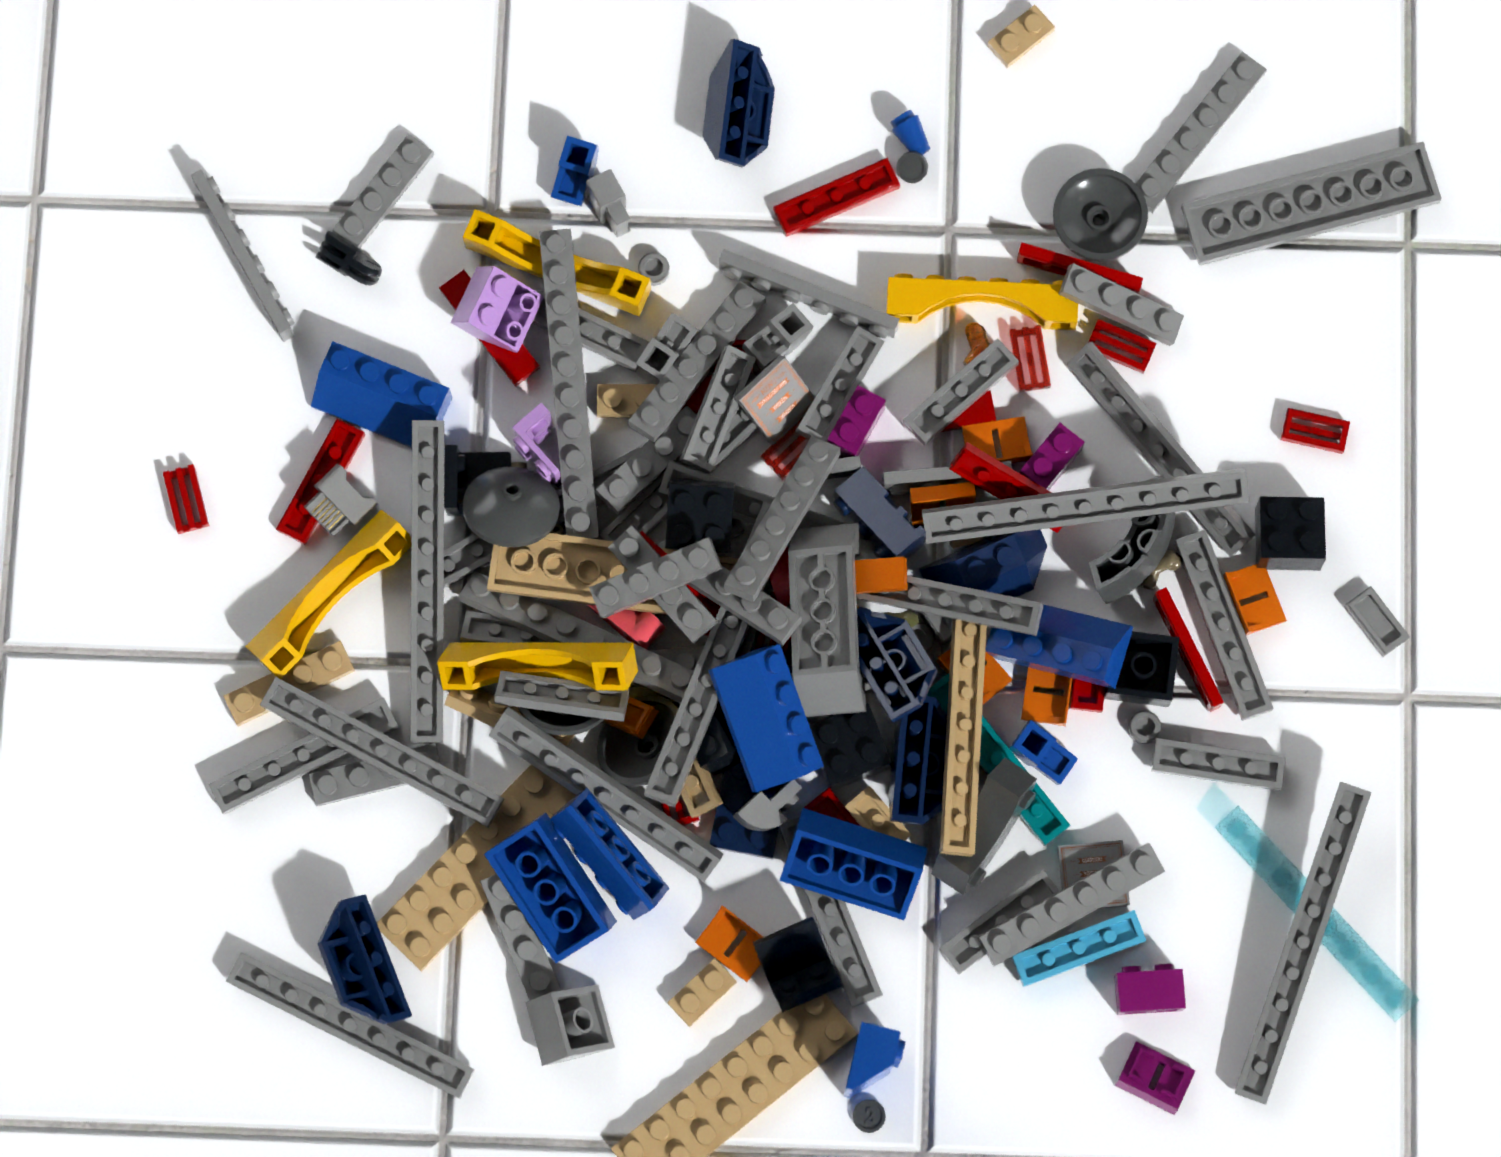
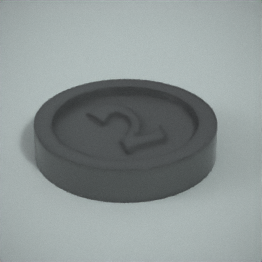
(912, 167)
(869, 1116)

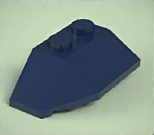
(738, 105)
(996, 564)
(893, 662)
(918, 764)
(361, 963)

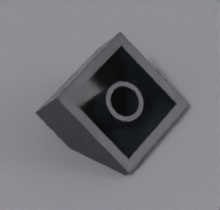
(717, 747)

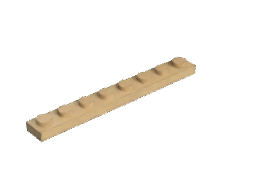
(963, 739)

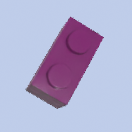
(857, 422)
(1053, 457)
(1149, 990)

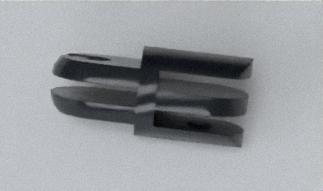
(348, 259)

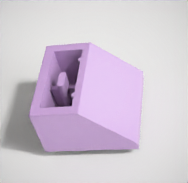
(497, 308)

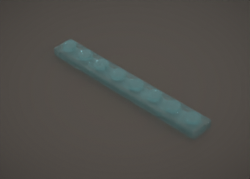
(1339, 936)

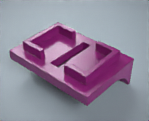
(1139, 1072)

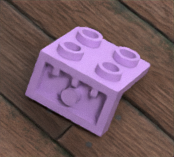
(532, 429)

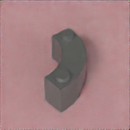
(1134, 557)
(998, 807)

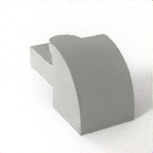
(779, 337)
(667, 346)
(764, 813)

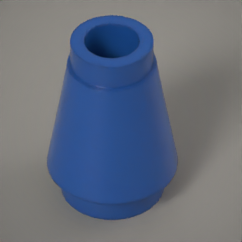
(910, 132)

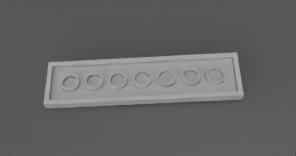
(1311, 203)

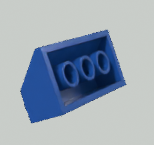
(376, 394)
(1067, 646)
(766, 718)
(609, 854)
(853, 864)
(550, 888)
(873, 1057)

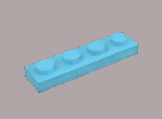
(1079, 948)

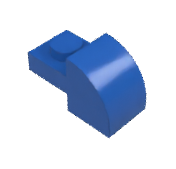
(575, 168)
(1041, 751)

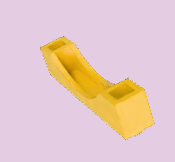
(597, 280)
(917, 298)
(288, 633)
(590, 663)

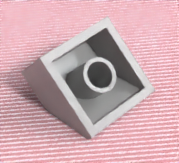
(569, 1024)

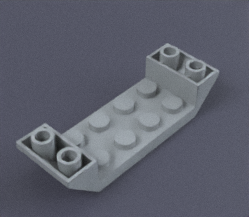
(827, 638)

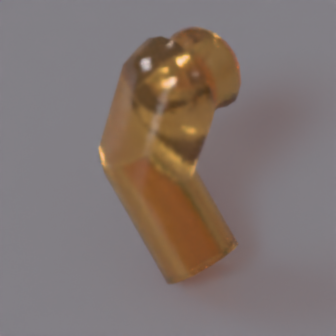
(977, 340)

